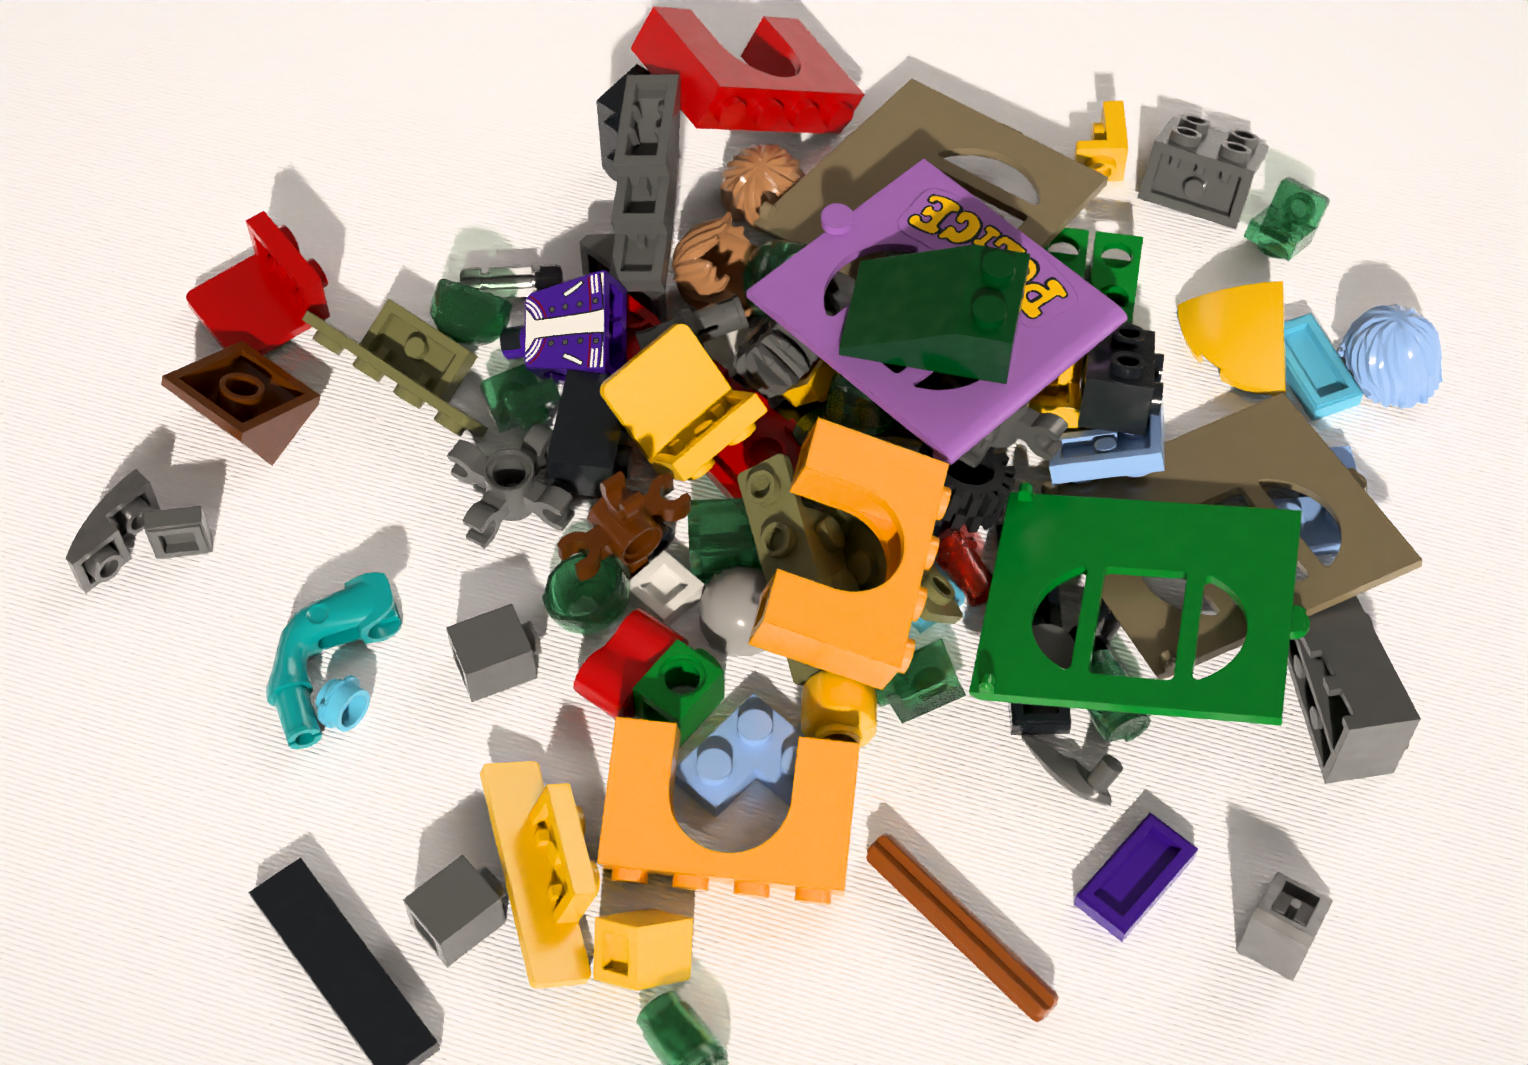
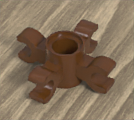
(624, 525)

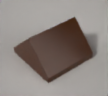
(245, 398)

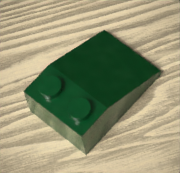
(939, 311)

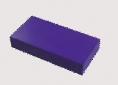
(1135, 876)

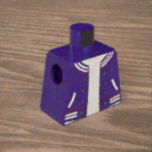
(572, 328)

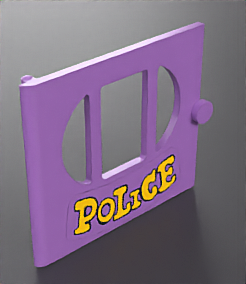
(921, 213)

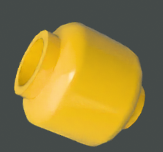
(838, 709)

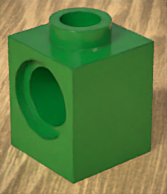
(680, 667)

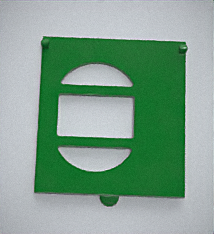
(1060, 536)

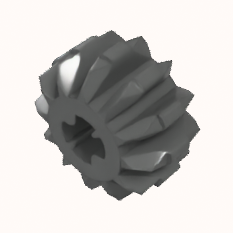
(772, 359)

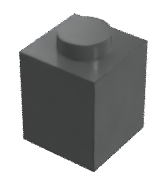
(494, 651)
(456, 909)

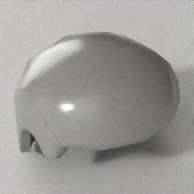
(730, 609)

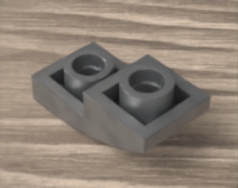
(99, 544)

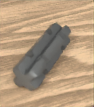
(512, 280)

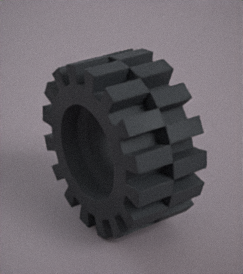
(983, 496)

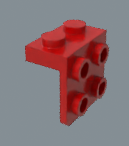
(264, 294)

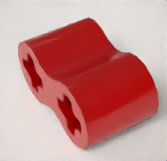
(617, 667)

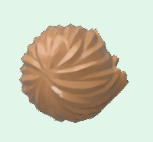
(756, 177)
(711, 263)

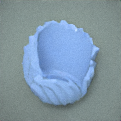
(1393, 356)

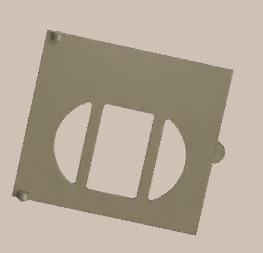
(933, 126)
(1238, 456)

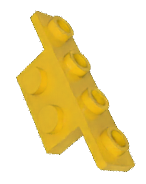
(543, 868)

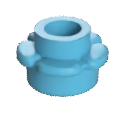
(342, 703)

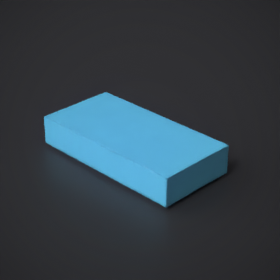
(1316, 370)

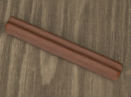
(962, 928)

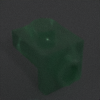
(1288, 221)
(519, 399)
(926, 684)

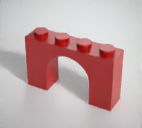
(781, 88)

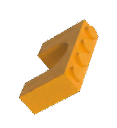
(899, 500)
(802, 856)

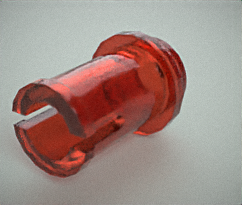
(960, 558)

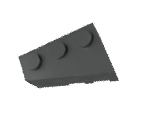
(1350, 695)

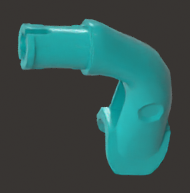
(357, 612)

